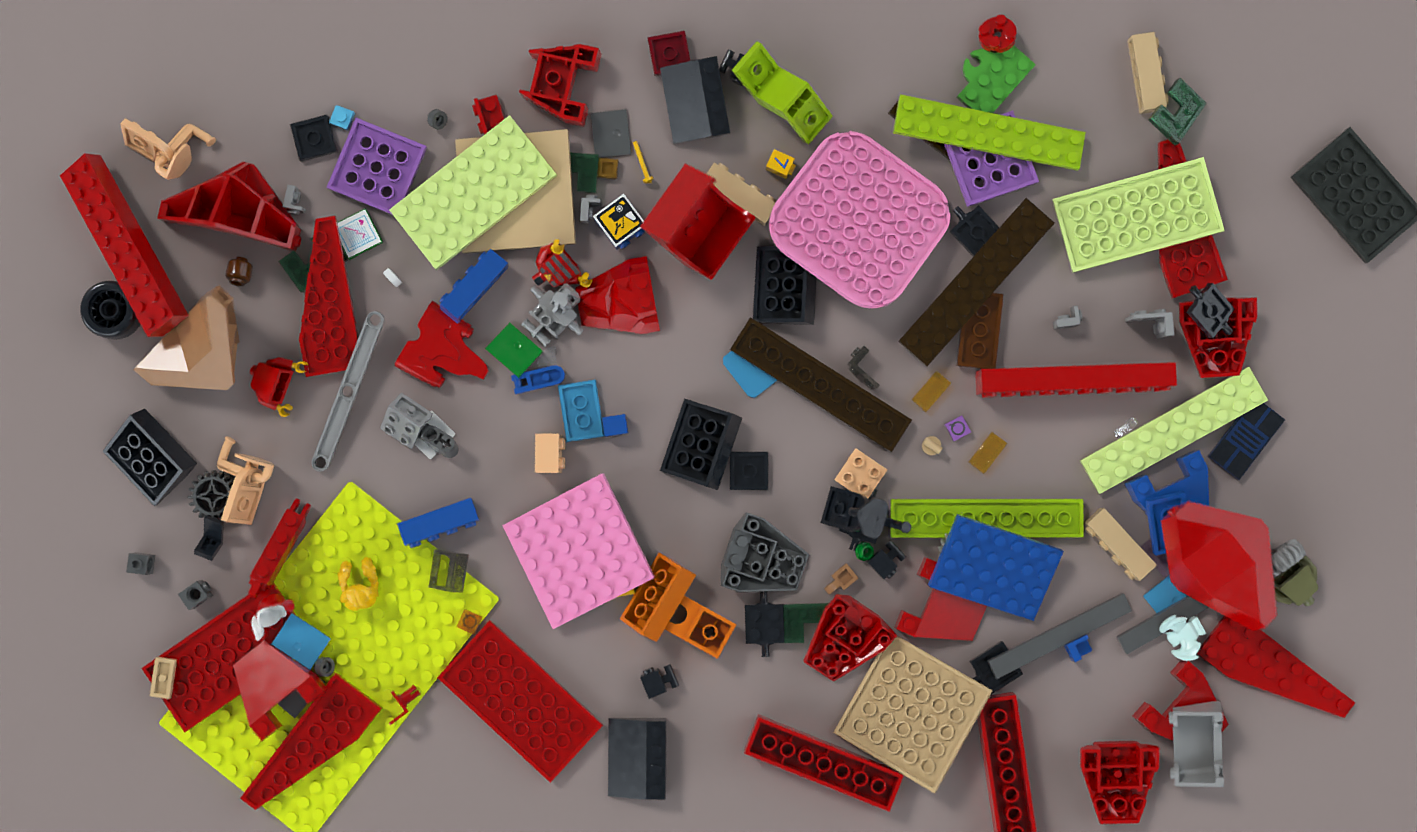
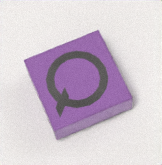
(957, 428)

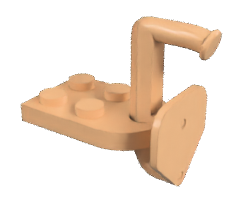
(174, 155)
(247, 485)

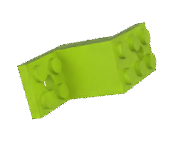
(782, 92)

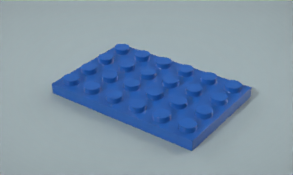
(995, 567)

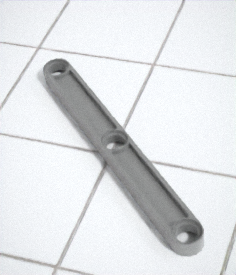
(353, 378)

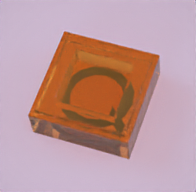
(469, 621)

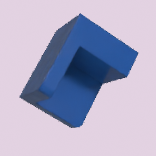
(615, 425)
(1078, 648)

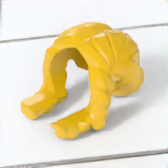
(358, 596)

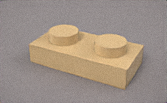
(163, 677)

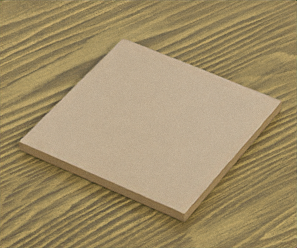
(546, 213)
(913, 712)

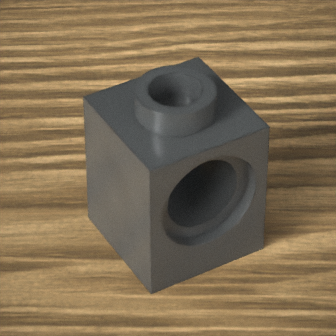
(140, 563)
(188, 597)

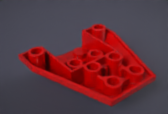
(863, 637)

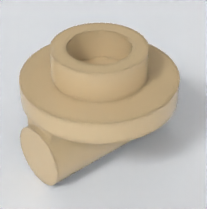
(931, 445)

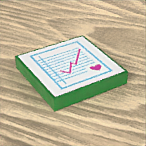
(358, 234)

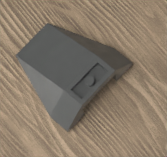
(761, 558)

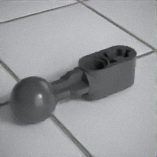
(437, 443)

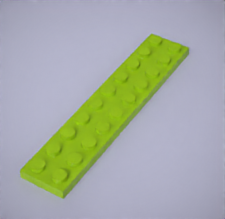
(989, 132)
(1020, 516)

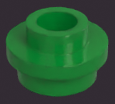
(864, 551)

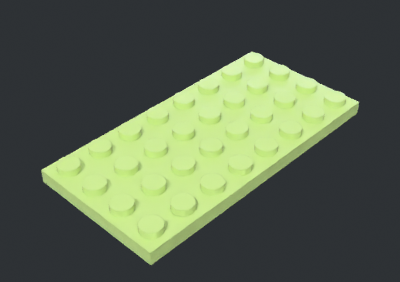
(473, 192)
(1138, 215)

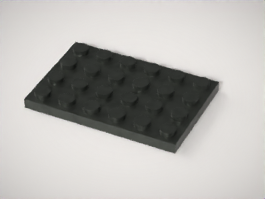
(1357, 195)

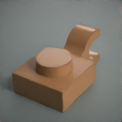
(842, 578)

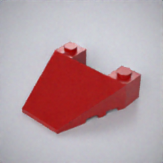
(943, 615)
(268, 678)
(1195, 692)

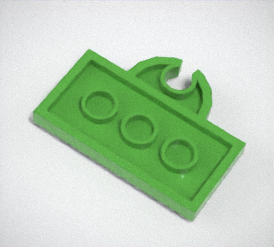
(993, 78)

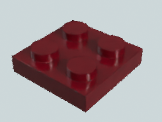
(668, 50)

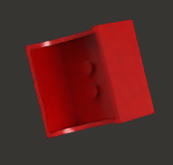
(697, 222)

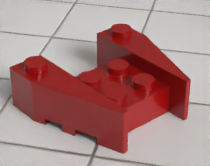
(555, 80)

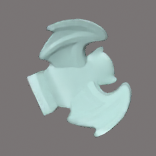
(1184, 634)

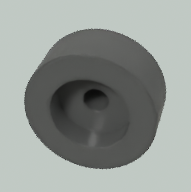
(437, 119)
(324, 666)

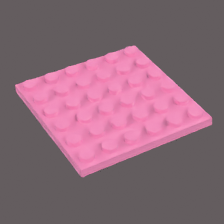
(578, 551)

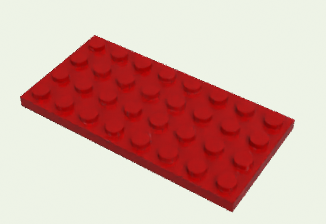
(206, 659)
(520, 701)

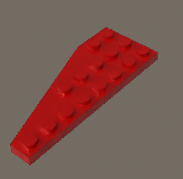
(1192, 261)
(328, 315)
(1265, 664)
(322, 732)

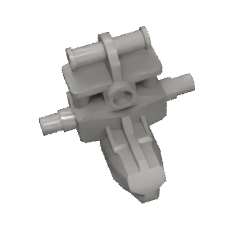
(553, 313)

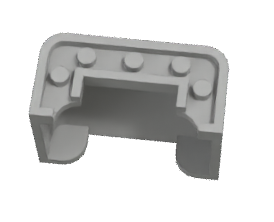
(1197, 745)

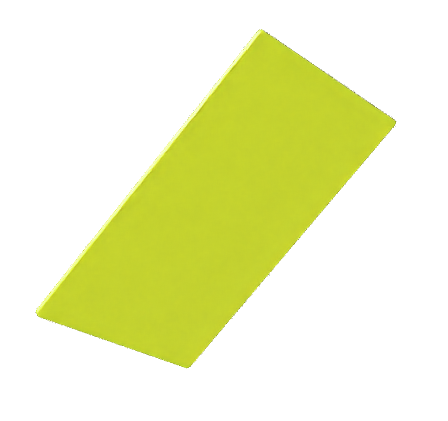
(377, 649)

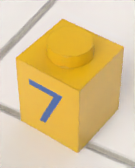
(780, 164)

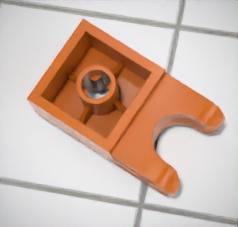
(697, 621)

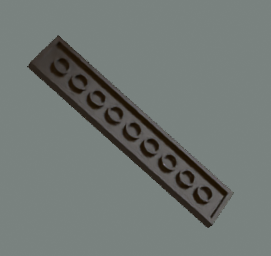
(976, 282)
(820, 384)

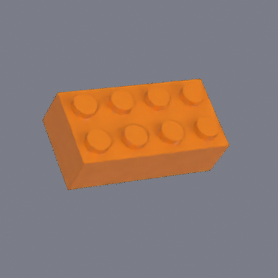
(658, 598)

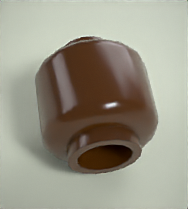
(239, 271)

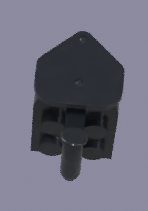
(856, 513)

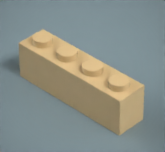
(1147, 72)
(742, 194)
(1119, 544)

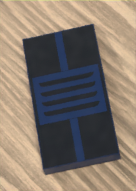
(1245, 440)

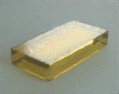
(931, 391)
(987, 452)

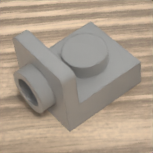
(291, 198)
(586, 210)
(1065, 321)

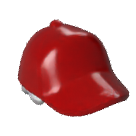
(269, 612)

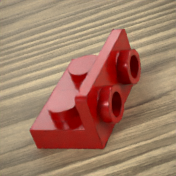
(489, 113)

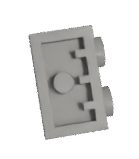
(1163, 323)
(405, 420)

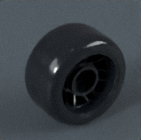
(97, 311)

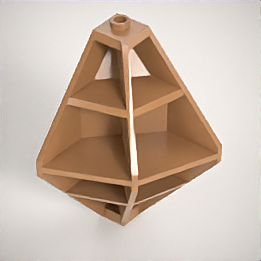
(197, 350)

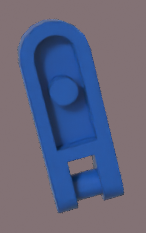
(539, 379)

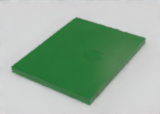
(514, 350)

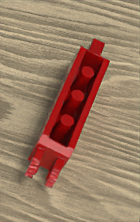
(278, 549)

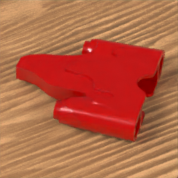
(440, 346)

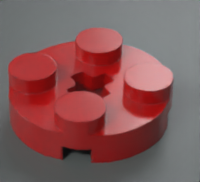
(995, 43)

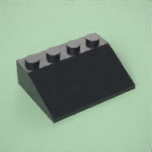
(695, 100)
(782, 289)
(701, 444)
(149, 456)
(637, 758)

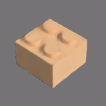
(549, 453)

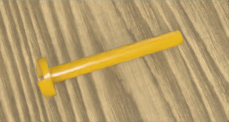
(648, 179)

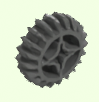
(214, 488)

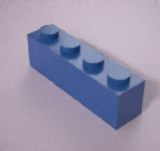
(473, 285)
(438, 522)

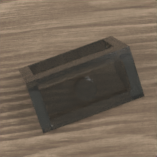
(456, 571)

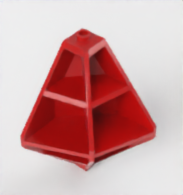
(236, 204)
(1222, 561)

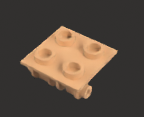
(860, 474)

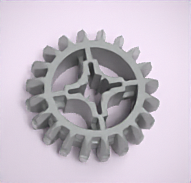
(1286, 556)

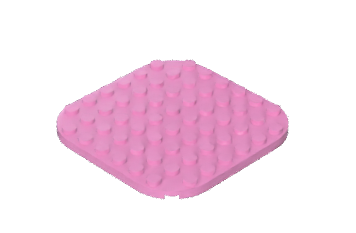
(859, 219)

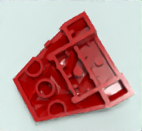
(620, 299)
(1223, 353)
(1119, 778)

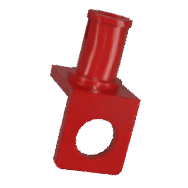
(404, 699)

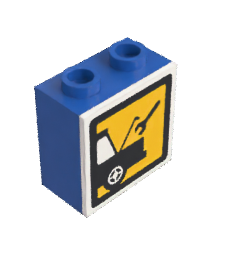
(620, 222)

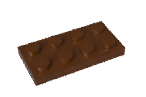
(981, 335)

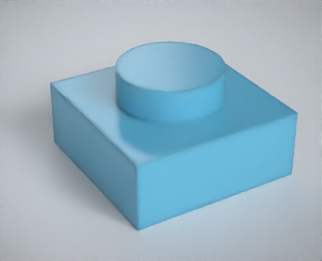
(342, 117)

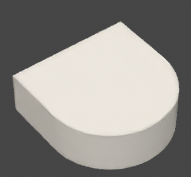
(392, 277)

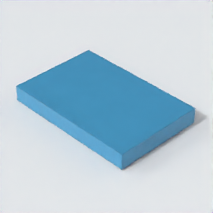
(581, 410)

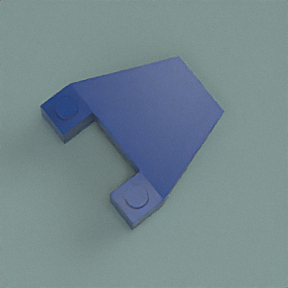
(1194, 482)

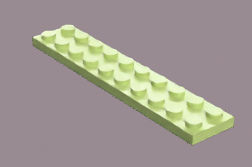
(1173, 430)

